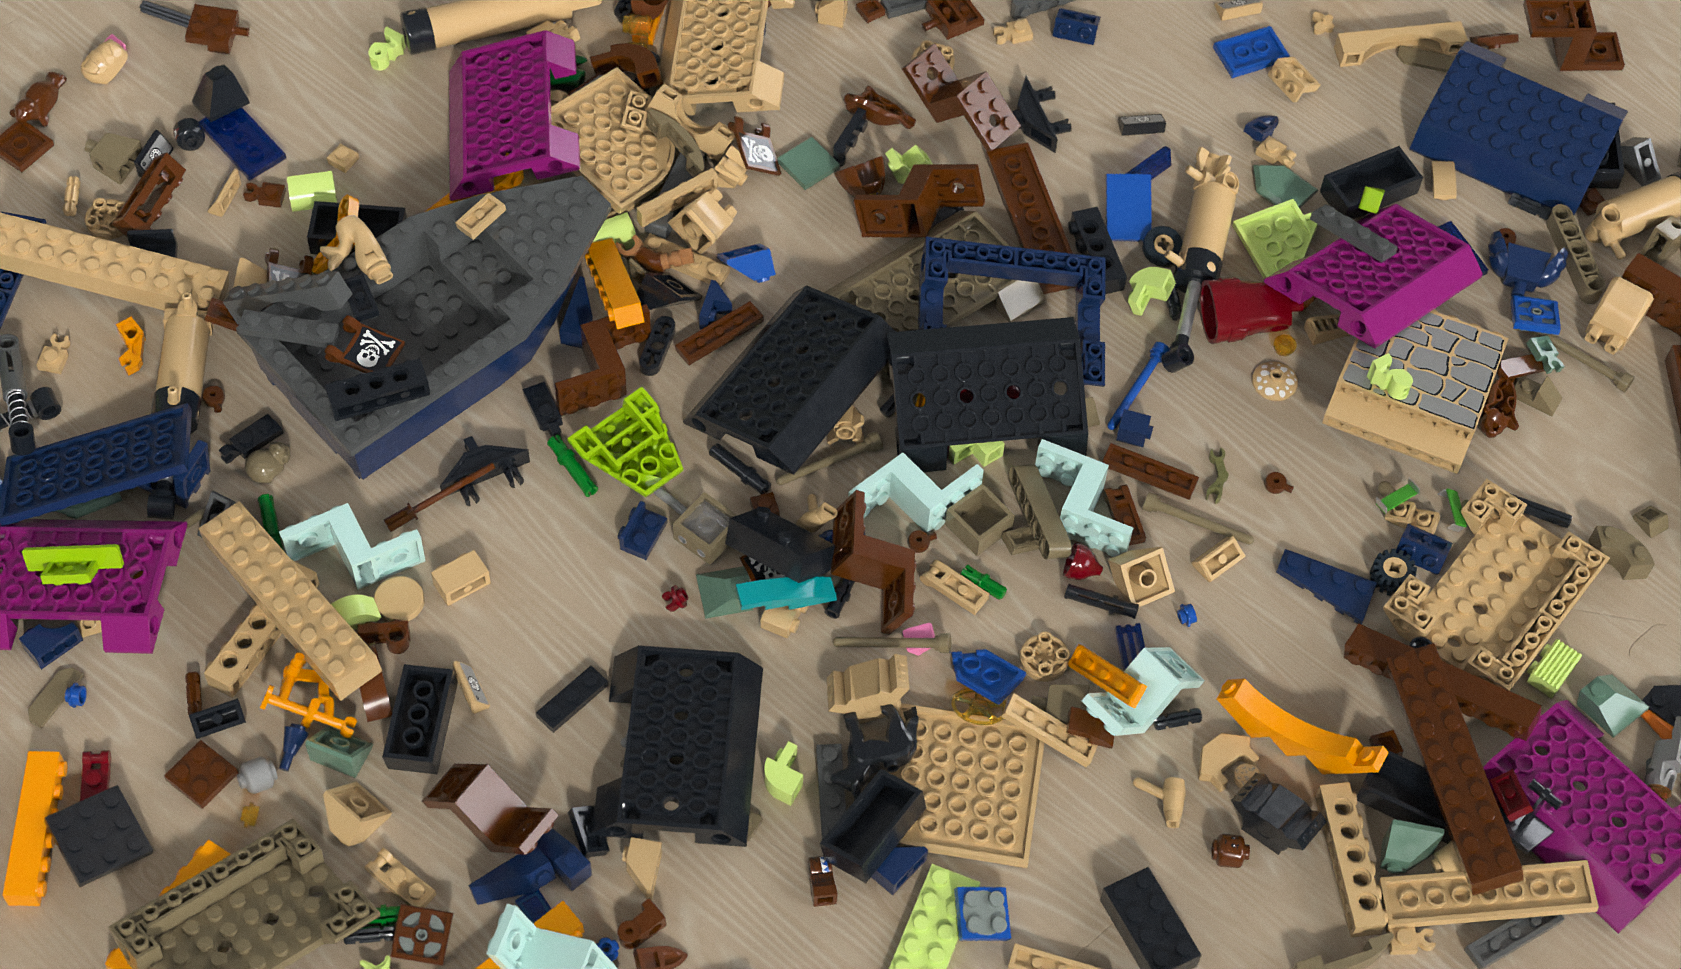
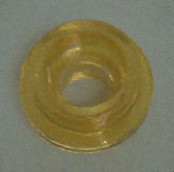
(1284, 350)
(249, 815)

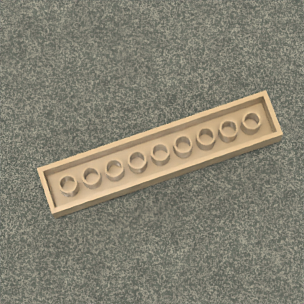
(106, 266)
(290, 600)

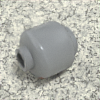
(257, 775)

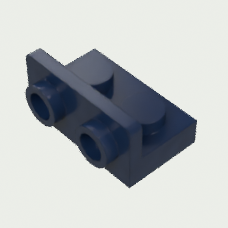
(1076, 26)
(641, 531)
(1424, 548)

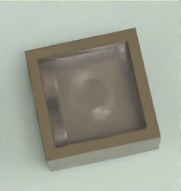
(704, 528)

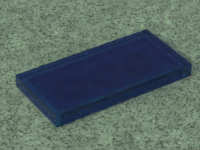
(244, 143)

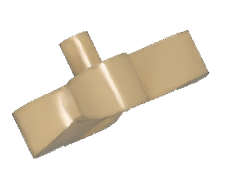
(1323, 23)

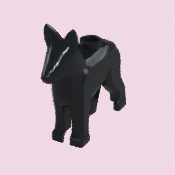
(873, 753)

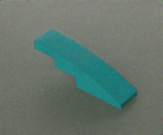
(785, 592)

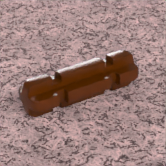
(193, 692)

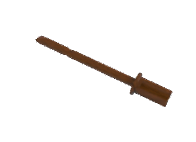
(409, 513)

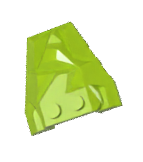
(631, 445)

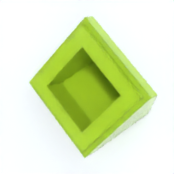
(1371, 199)

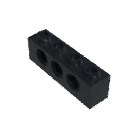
(1094, 240)
(391, 391)

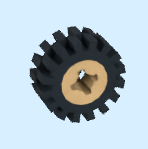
(1388, 579)

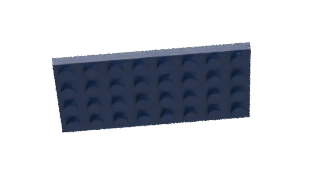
(96, 464)

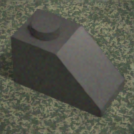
(1640, 160)

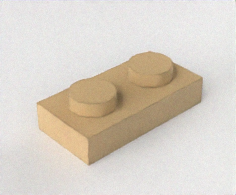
(480, 216)

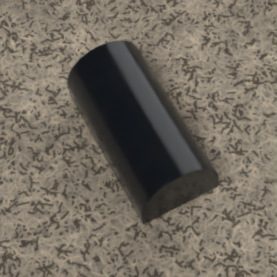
(217, 718)

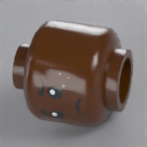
(1230, 850)

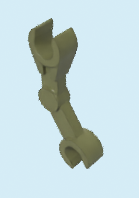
(1222, 475)

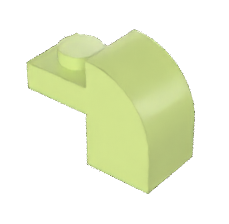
(902, 164)
(1147, 284)
(984, 452)
(357, 610)
(779, 778)

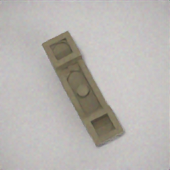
(664, 126)
(1372, 951)

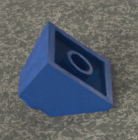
(752, 261)

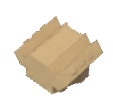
(868, 687)

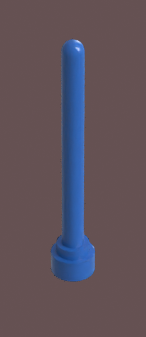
(1156, 357)

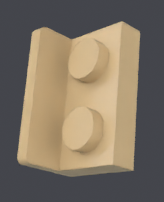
(1292, 78)

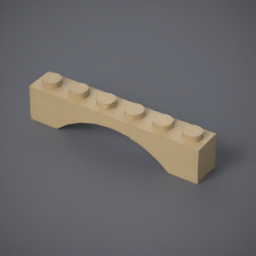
(1358, 46)

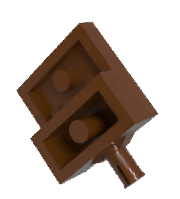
(952, 17)
(214, 28)

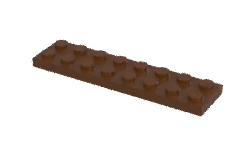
(1028, 202)

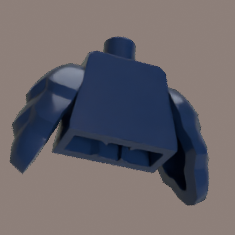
(1523, 266)

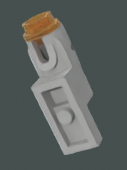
(1665, 763)

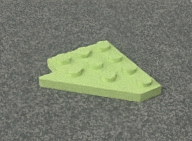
(1276, 236)

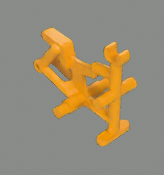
(295, 672)

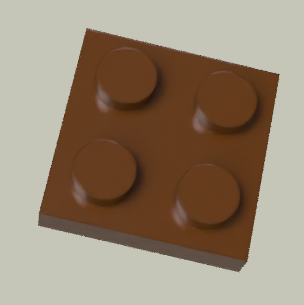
(23, 145)
(201, 774)

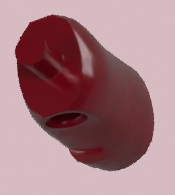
(1243, 308)

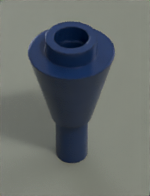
(293, 740)

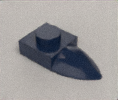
(1261, 127)

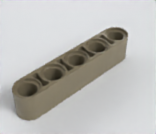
(1580, 261)
(1039, 512)

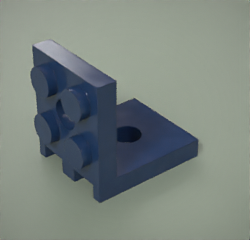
(188, 482)

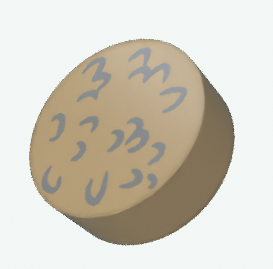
(1244, 773)

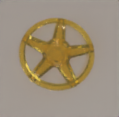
(977, 706)

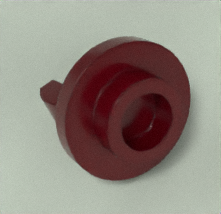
(678, 596)

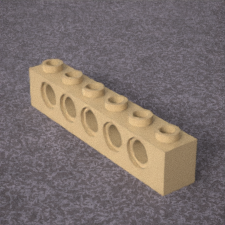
(231, 679)
(1359, 920)

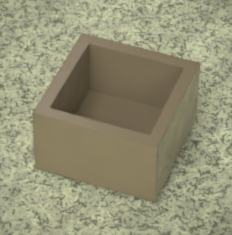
(979, 519)

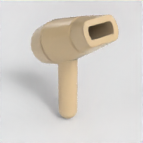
(816, 516)
(1172, 794)

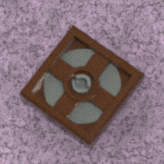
(421, 934)

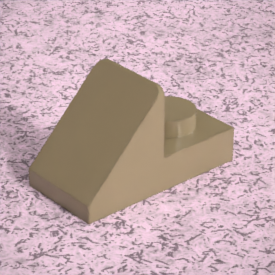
(1541, 397)

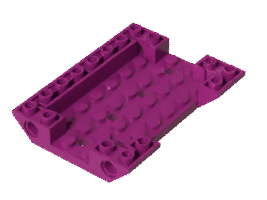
(481, 107)
(1386, 295)
(124, 605)
(1583, 828)

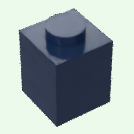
(1134, 428)

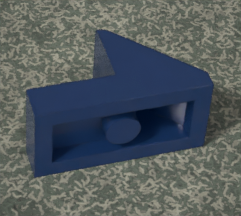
(715, 303)

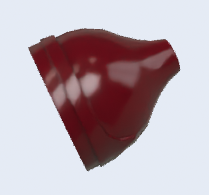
(1081, 563)

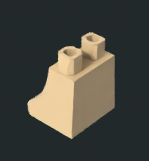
(703, 221)
(1618, 314)

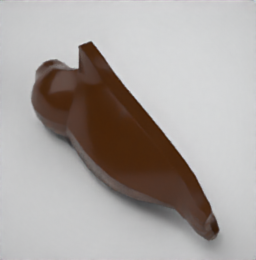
(39, 100)
(878, 109)
(1499, 408)

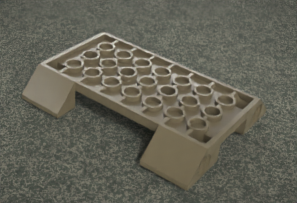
(891, 280)
(236, 899)

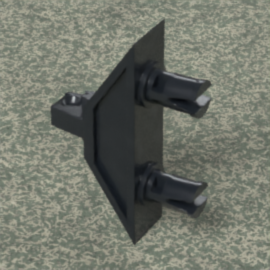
(1033, 118)
(504, 459)

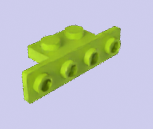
(72, 563)

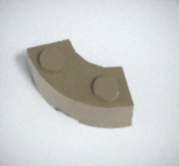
(1625, 552)

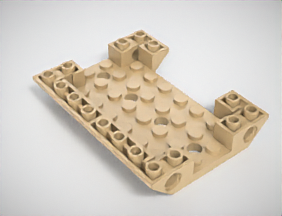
(692, 63)
(1517, 612)

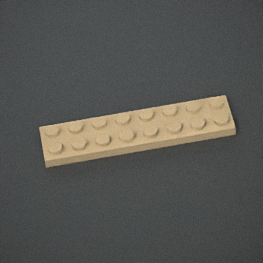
(1448, 899)

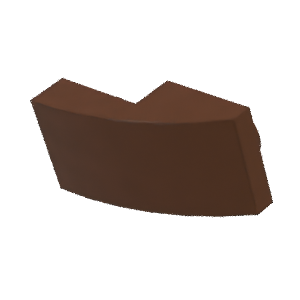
(1087, 726)

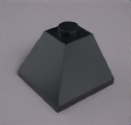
(219, 93)
(665, 290)

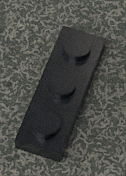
(572, 699)

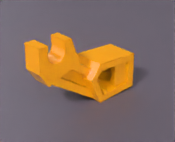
(135, 345)

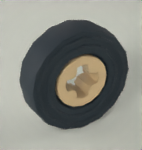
(1153, 238)

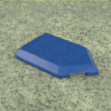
(987, 674)

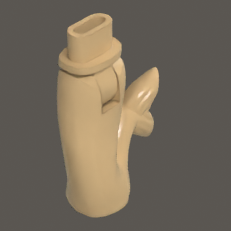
(368, 252)

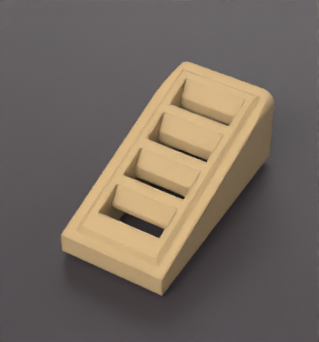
(1316, 337)

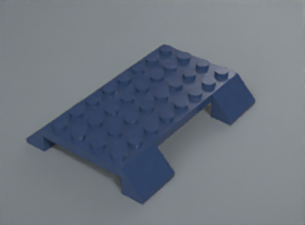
(1516, 130)

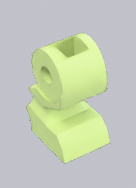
(382, 53)
(1395, 381)

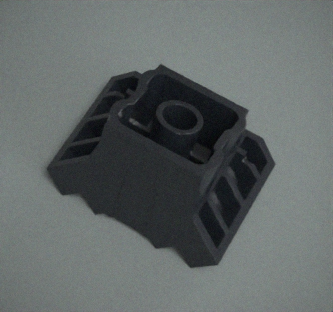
(1276, 815)

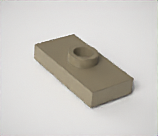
(1019, 540)

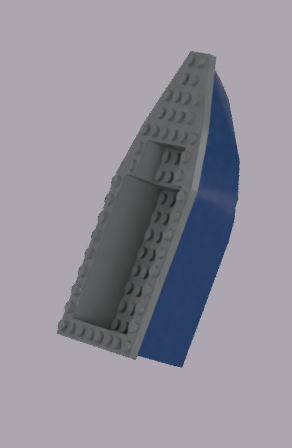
(457, 303)

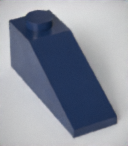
(578, 313)
(565, 859)
(514, 878)

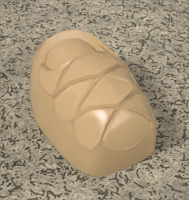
(104, 62)

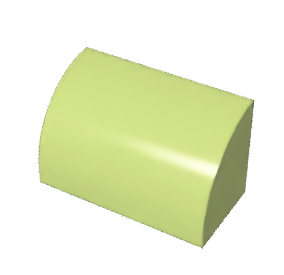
(309, 188)
(618, 228)

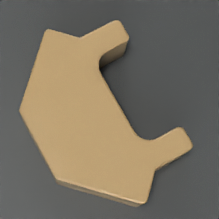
(1222, 754)

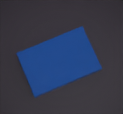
(1250, 51)
(1128, 206)

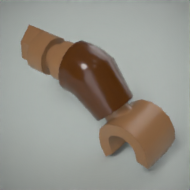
(655, 261)

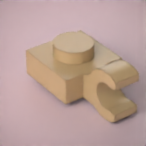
(1274, 151)

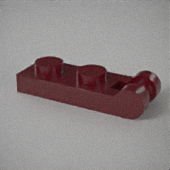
(95, 780)

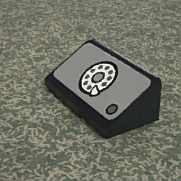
(1142, 124)
(155, 146)

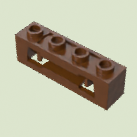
(161, 170)

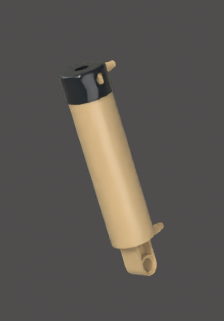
(476, 19)

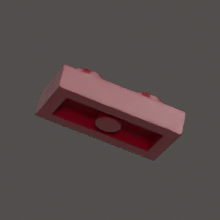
(1511, 795)

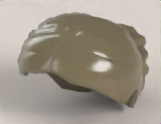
(266, 464)

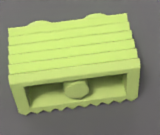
(1553, 668)

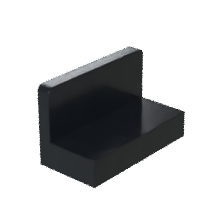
(158, 241)

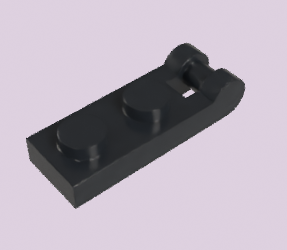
(850, 136)

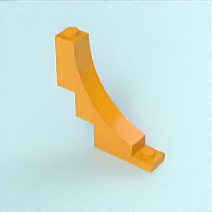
(1325, 750)

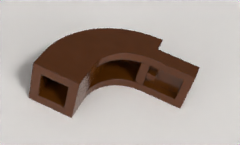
(630, 58)
(375, 695)

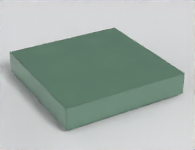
(808, 163)

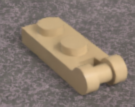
(955, 587)
(400, 880)

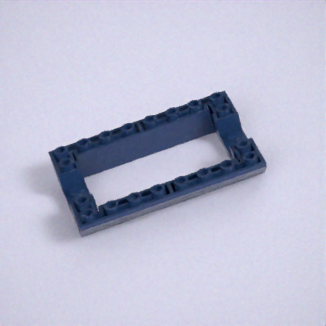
(1020, 264)

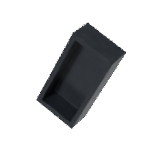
(1385, 171)
(325, 215)
(1403, 793)
(873, 825)
(1149, 923)

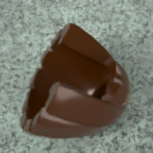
(863, 178)

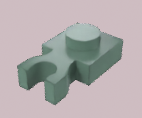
(1545, 351)

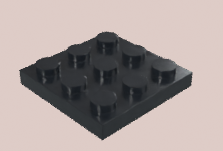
(98, 835)

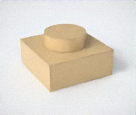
(343, 158)

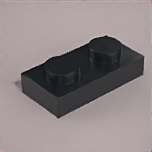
(361, 300)
(581, 821)

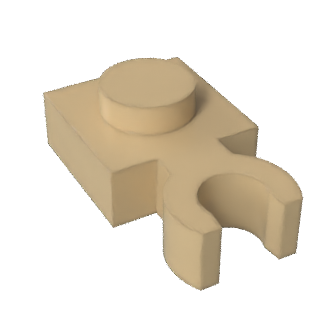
(1016, 31)
(54, 357)
(1407, 940)

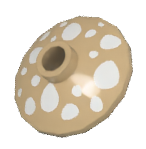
(1274, 388)

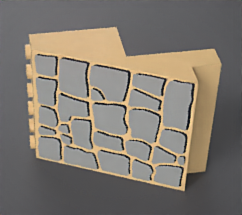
(1451, 382)

